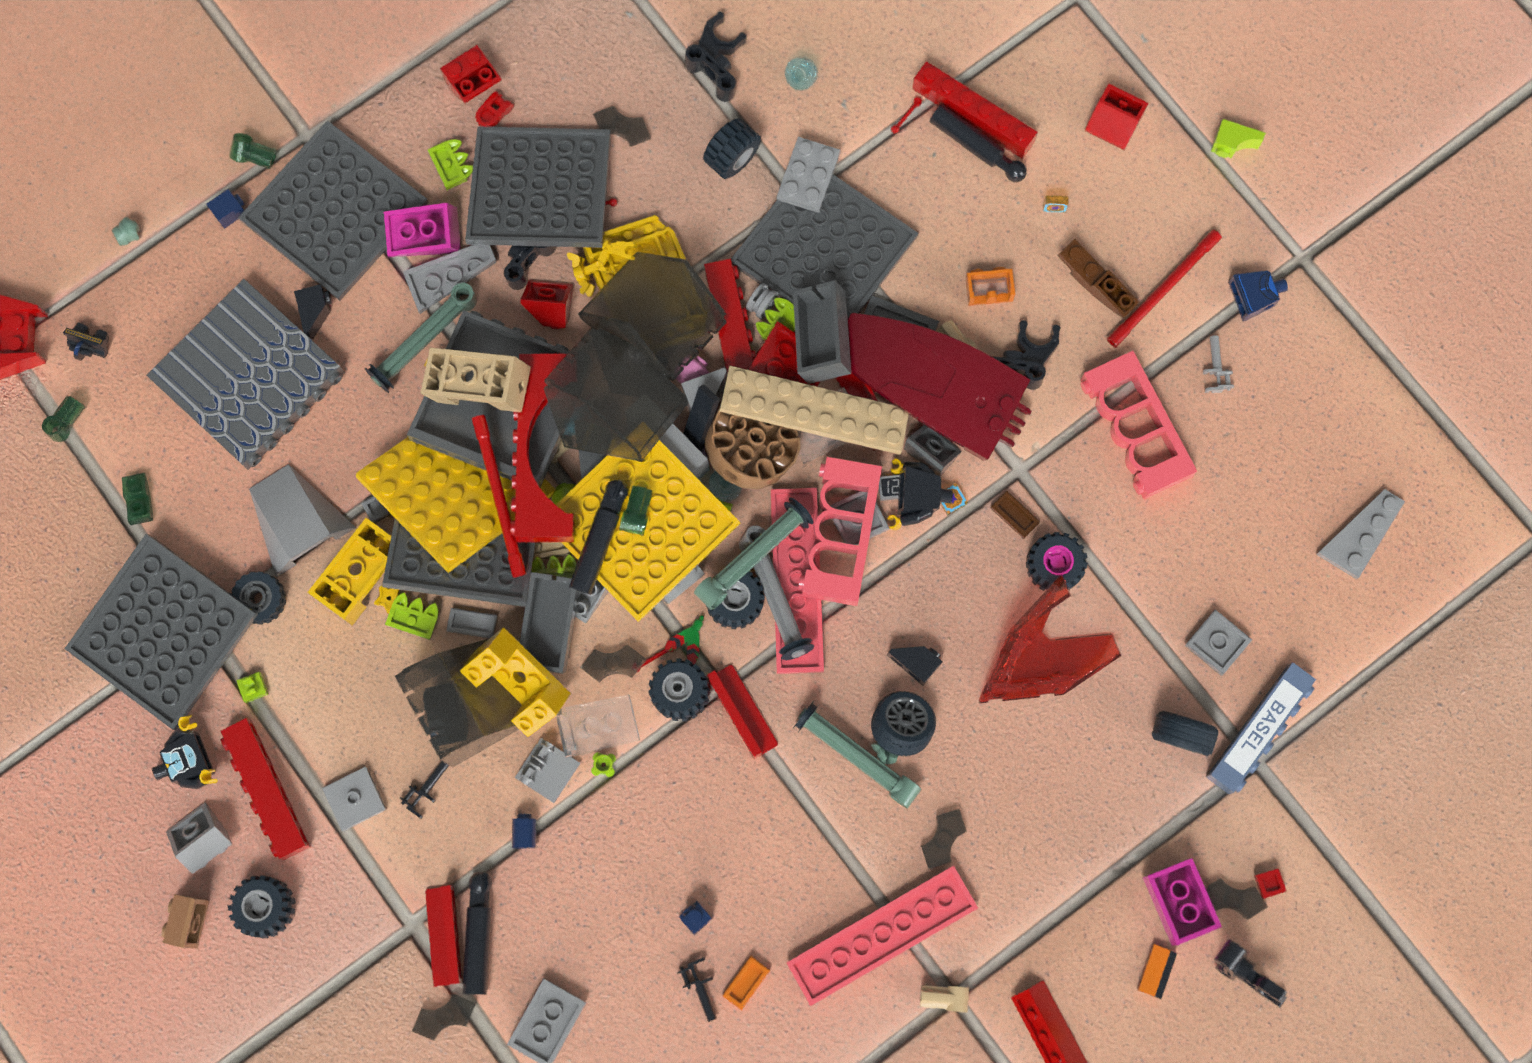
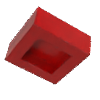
(1270, 883)

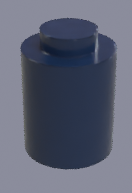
(523, 832)

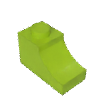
(1234, 137)

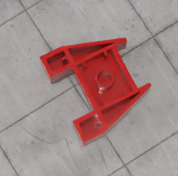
(18, 336)

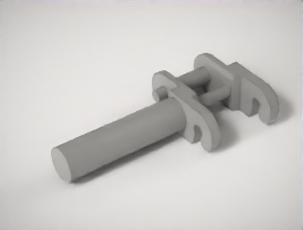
(1217, 368)

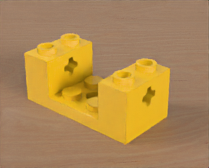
(342, 590)
(538, 692)

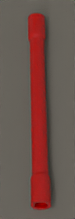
(1125, 328)
(483, 435)

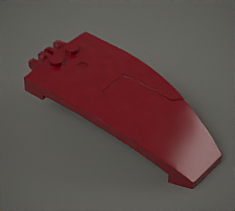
(939, 381)

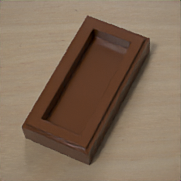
(1015, 514)

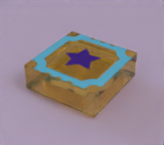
(1055, 204)
(958, 501)

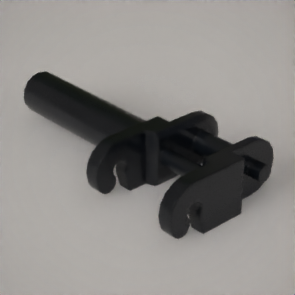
(425, 789)
(700, 989)

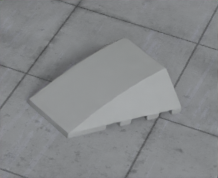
(294, 517)

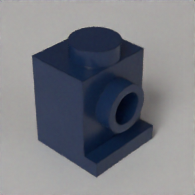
(695, 917)

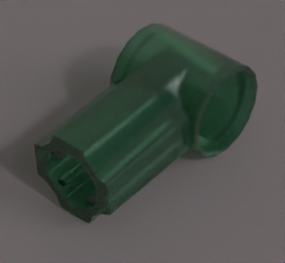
(245, 150)
(64, 417)
(635, 516)

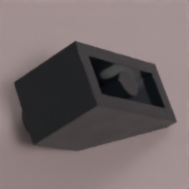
(313, 308)
(917, 661)

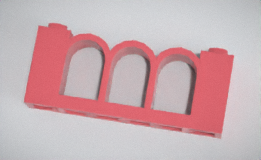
(853, 476)
(1147, 479)

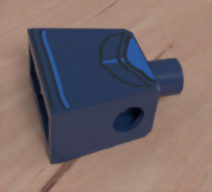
(1256, 292)

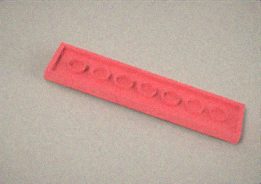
(791, 562)
(882, 935)

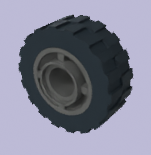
(272, 592)

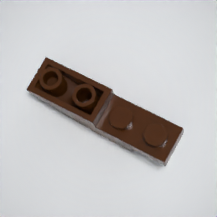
(1096, 280)

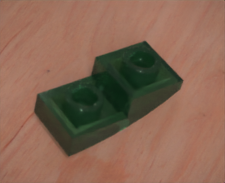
(137, 499)

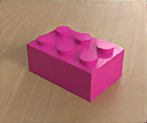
(1182, 902)

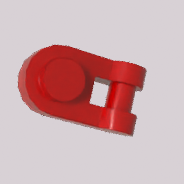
(489, 117)

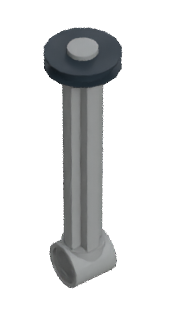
(795, 645)

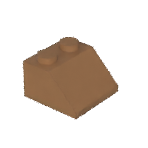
(185, 921)

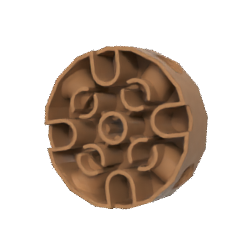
(750, 451)

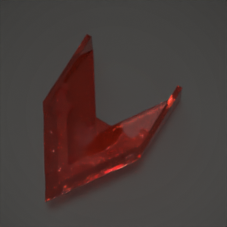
(1039, 665)

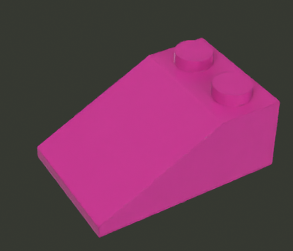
(422, 230)

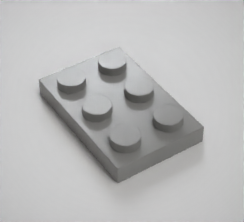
(808, 174)
(546, 1023)

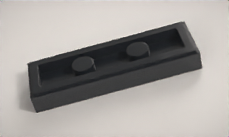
(701, 416)

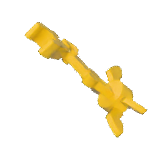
(583, 273)

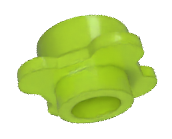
(601, 758)

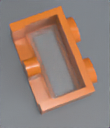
(990, 286)

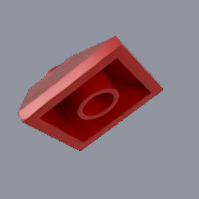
(548, 302)

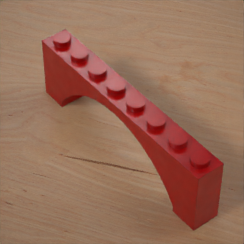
(535, 514)

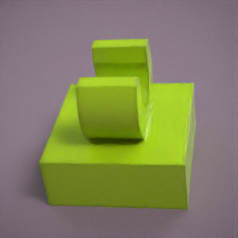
(252, 687)

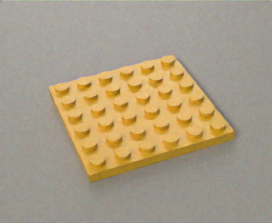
(438, 500)
(679, 534)

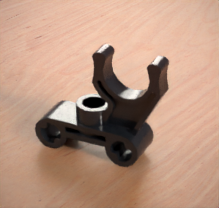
(710, 60)
(521, 260)
(1033, 358)
(1234, 963)

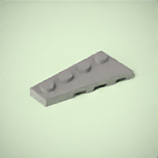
(436, 278)
(1360, 538)

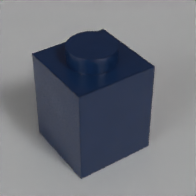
(226, 208)

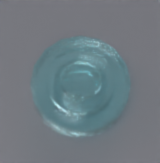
(801, 73)
(723, 489)

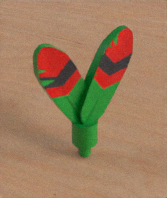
(688, 636)

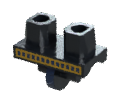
(85, 344)

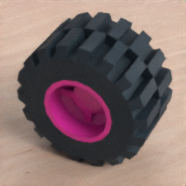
(1054, 556)

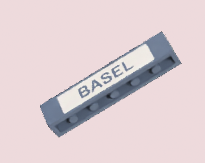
(1261, 728)

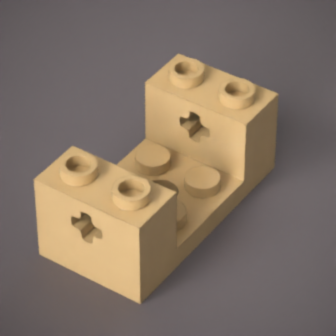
(496, 378)

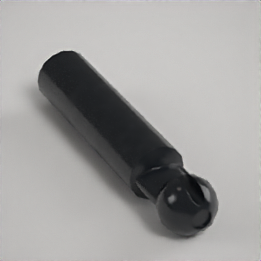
(977, 143)
(599, 537)
(477, 935)

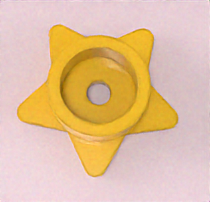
(382, 599)

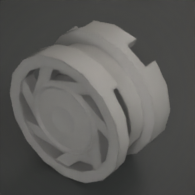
(762, 300)

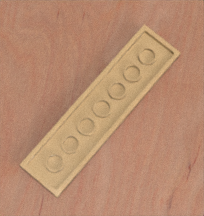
(814, 410)

